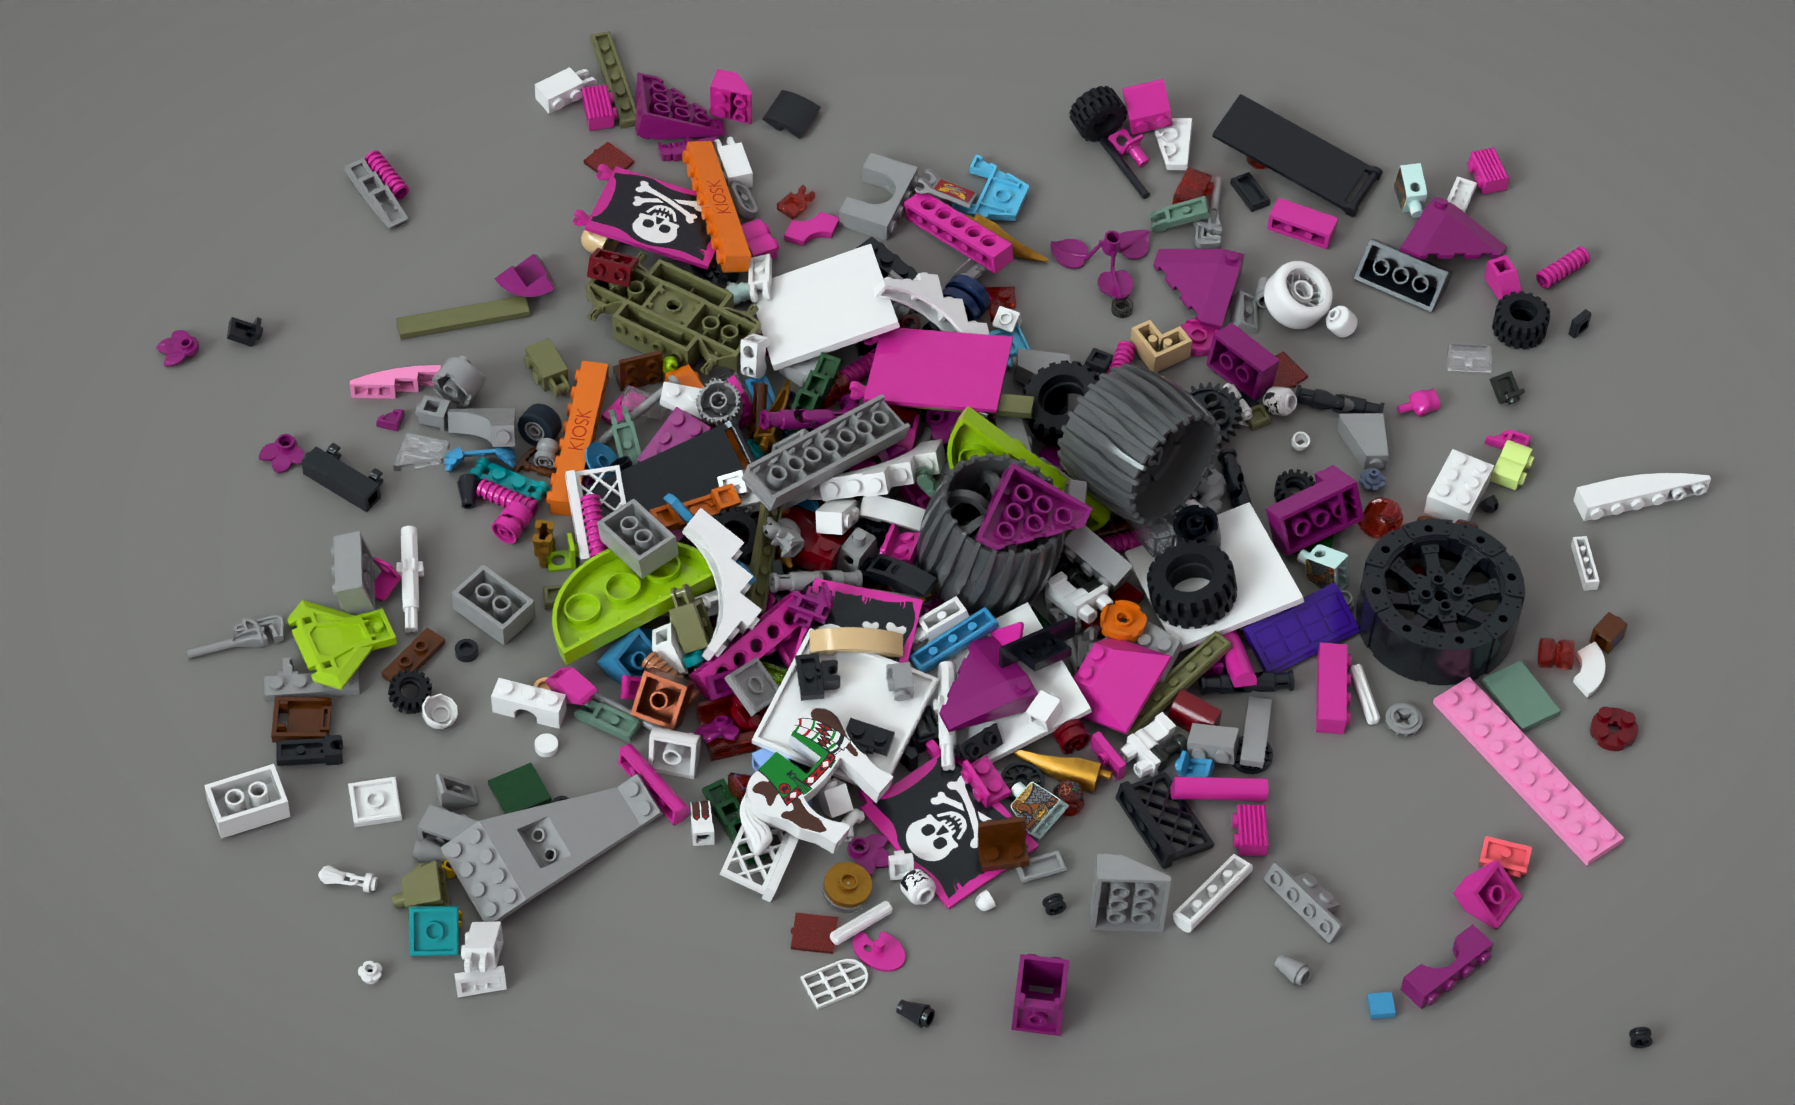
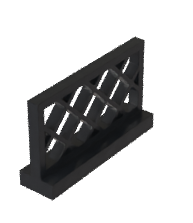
(1148, 824)

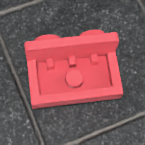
(1511, 855)

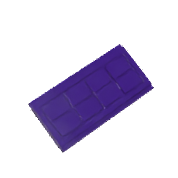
(1298, 631)

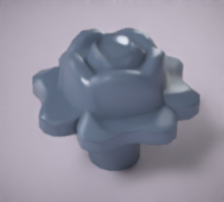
(1372, 479)

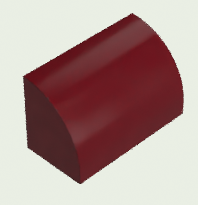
(1191, 709)

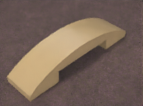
(856, 640)

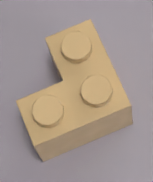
(1158, 349)

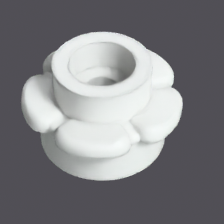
(370, 977)

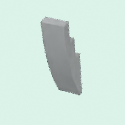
(376, 193)
(1255, 732)

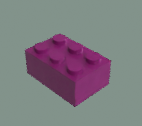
(1242, 361)
(676, 430)

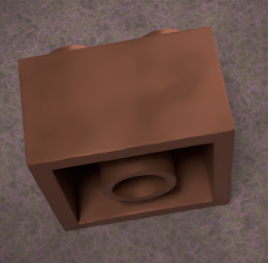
(662, 698)

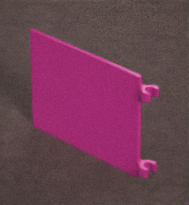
(937, 369)

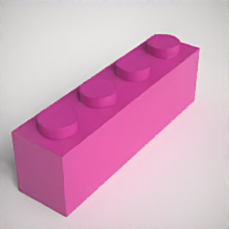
(1332, 688)

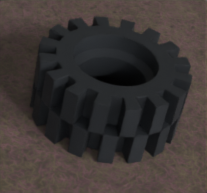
(1291, 480)
(413, 678)

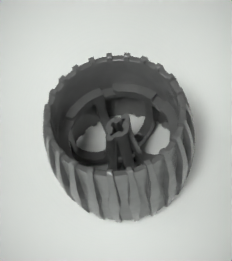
(1139, 444)
(968, 567)

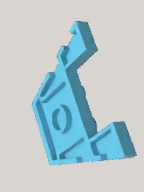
(1001, 195)

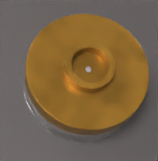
(846, 887)

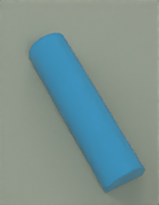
(953, 640)

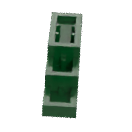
(817, 384)
(728, 814)

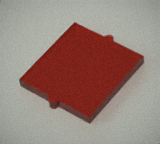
(610, 156)
(1288, 372)
(813, 933)

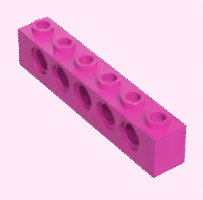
(959, 231)
(742, 643)

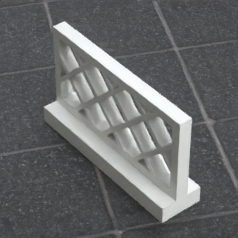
(575, 492)
(776, 868)

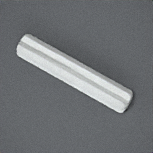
(1365, 694)
(861, 922)

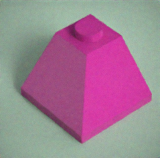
(1488, 894)

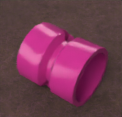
(512, 522)

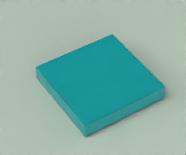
(434, 930)

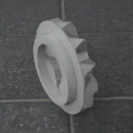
(1404, 711)

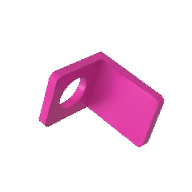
(386, 580)

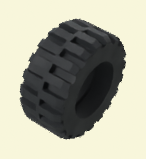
(1047, 387)
(1187, 562)

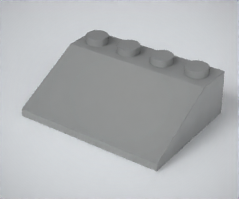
(1127, 895)

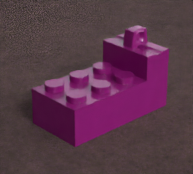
(1315, 511)

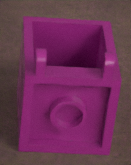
(1037, 1010)

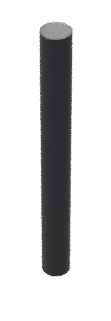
(1124, 167)

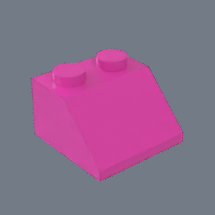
(1147, 106)

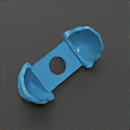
(457, 456)

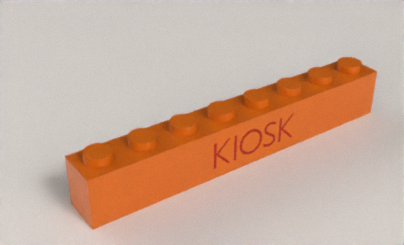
(717, 206)
(578, 430)

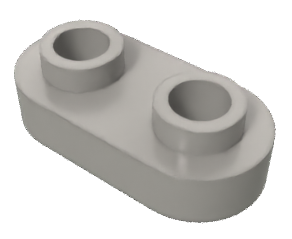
(743, 200)

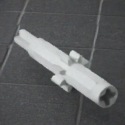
(410, 571)
(947, 739)

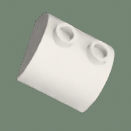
(674, 752)

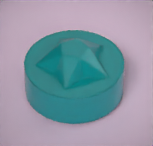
(693, 659)

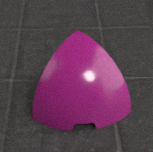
(527, 278)

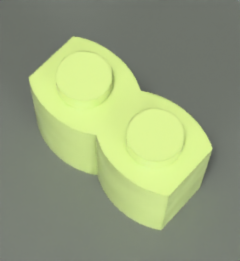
(1512, 465)

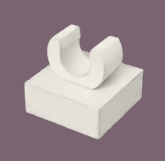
(900, 864)

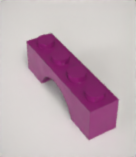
(1426, 983)

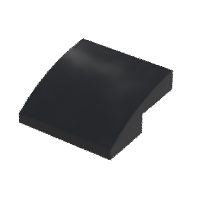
(791, 113)

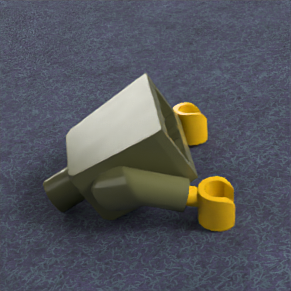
(426, 886)

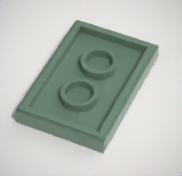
(1521, 696)

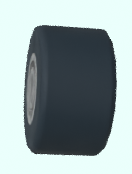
(539, 422)

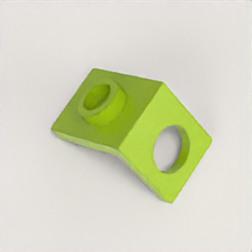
(568, 554)

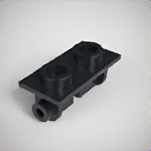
(979, 744)

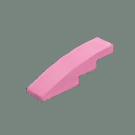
(388, 382)

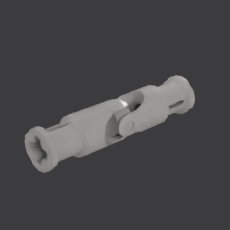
(802, 580)

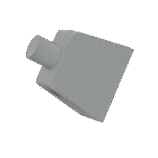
(857, 547)

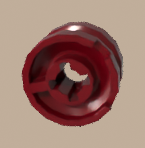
(1072, 736)

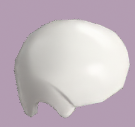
(439, 711)

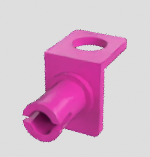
(1131, 146)

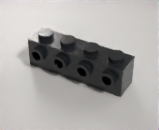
(888, 261)

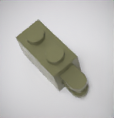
(547, 367)
(690, 620)

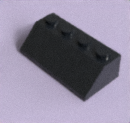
(1402, 275)

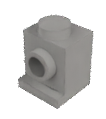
(433, 412)
(900, 680)

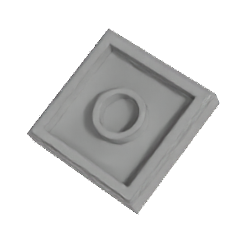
(753, 686)

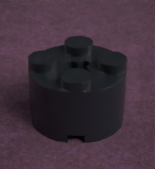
(1197, 525)

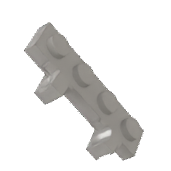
(292, 684)

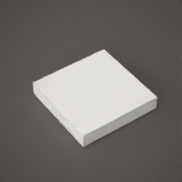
(375, 802)

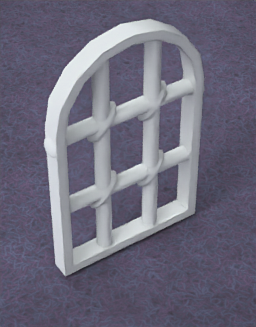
(825, 979)

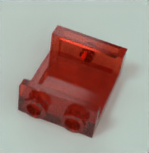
(721, 747)

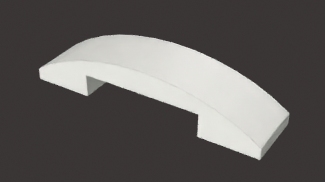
(892, 512)

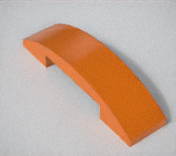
(718, 500)

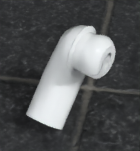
(850, 819)

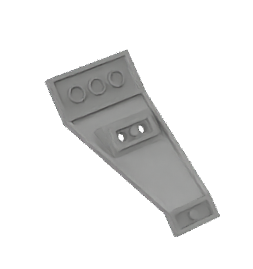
(508, 866)

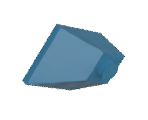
(626, 656)

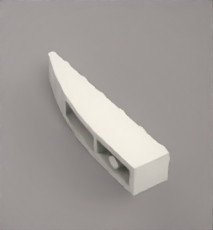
(1636, 492)

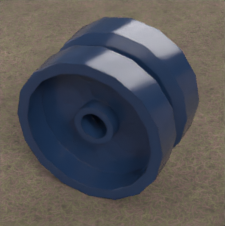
(974, 295)

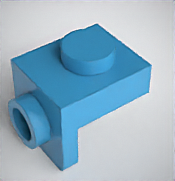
(1190, 767)

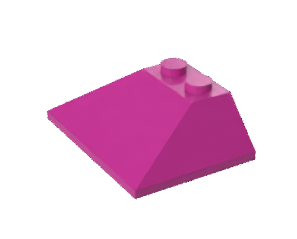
(1118, 681)

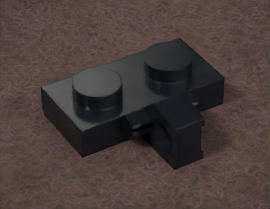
(869, 737)

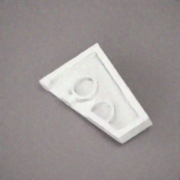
(1175, 143)
(683, 397)

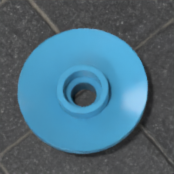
(599, 456)

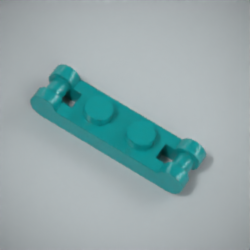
(510, 479)

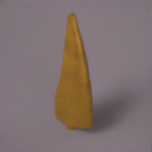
(1019, 249)
(767, 438)
(1079, 770)

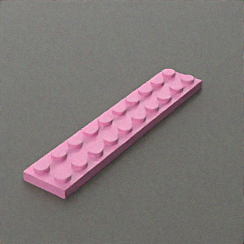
(1528, 771)

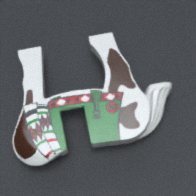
(781, 790)

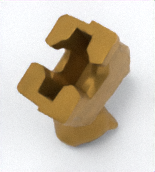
(543, 541)

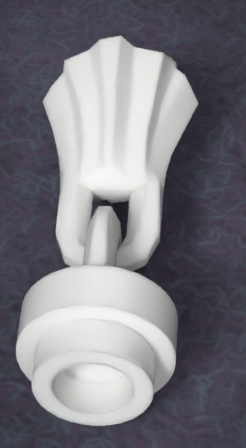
(330, 875)

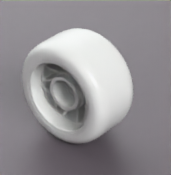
(1298, 295)

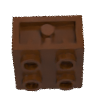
(639, 370)
(1002, 844)

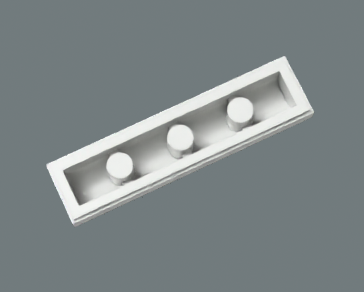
(1211, 893)

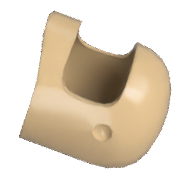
(592, 241)

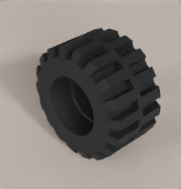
(1098, 113)
(1523, 307)
(743, 520)

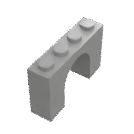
(880, 219)

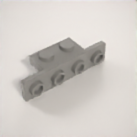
(1307, 899)

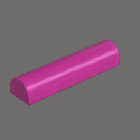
(1238, 663)
(1219, 789)
(667, 799)

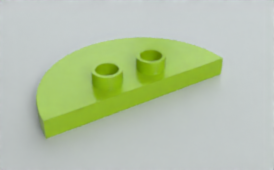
(978, 437)
(609, 599)

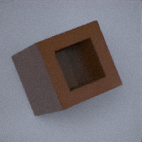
(1608, 632)

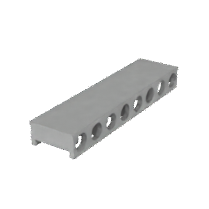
(825, 454)

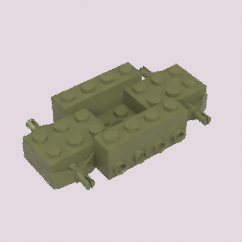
(700, 324)

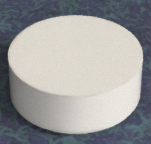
(546, 745)

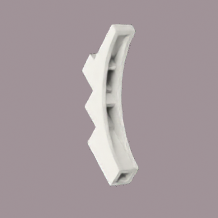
(926, 297)
(883, 476)
(721, 551)

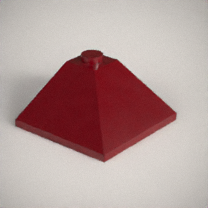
(819, 549)

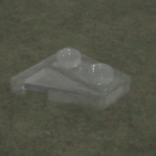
(421, 451)

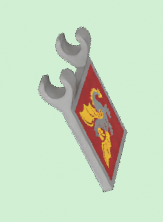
(946, 189)

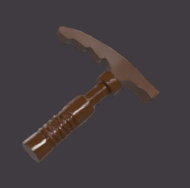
(522, 464)

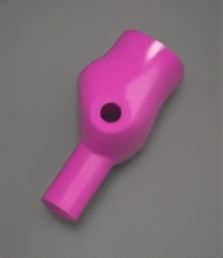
(1421, 402)

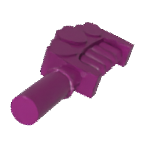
(675, 150)

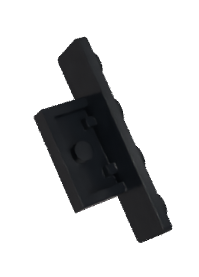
(1040, 647)

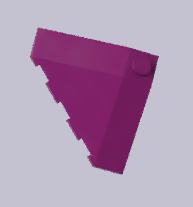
(668, 115)
(1449, 232)
(1203, 278)
(1028, 509)
(986, 689)

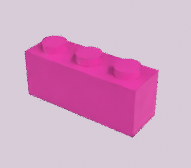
(1302, 223)

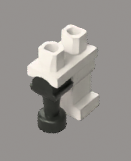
(1080, 602)
(1147, 748)

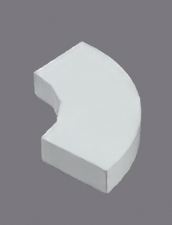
(1592, 669)

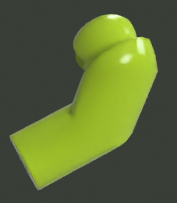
(669, 364)

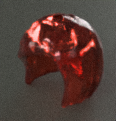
(1381, 517)

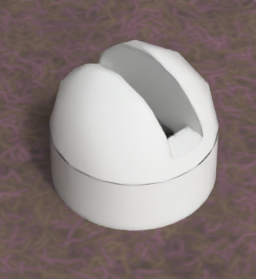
(1297, 438)
(985, 901)

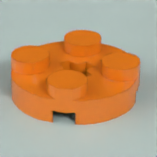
(1128, 631)

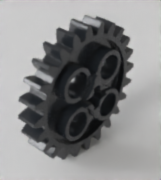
(1225, 400)

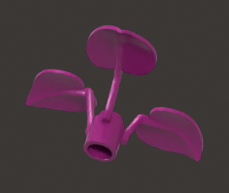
(1116, 284)

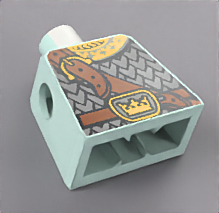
(1411, 189)
(1325, 566)
(1038, 807)

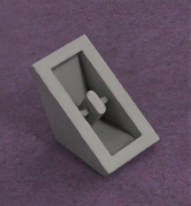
(455, 793)

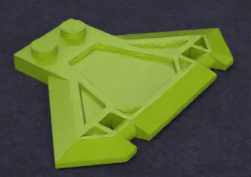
(338, 641)

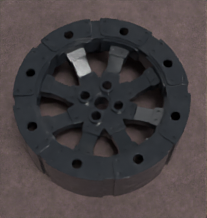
(1439, 602)

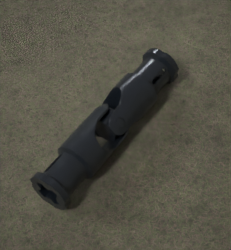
(1324, 400)
(1234, 478)
(1266, 682)

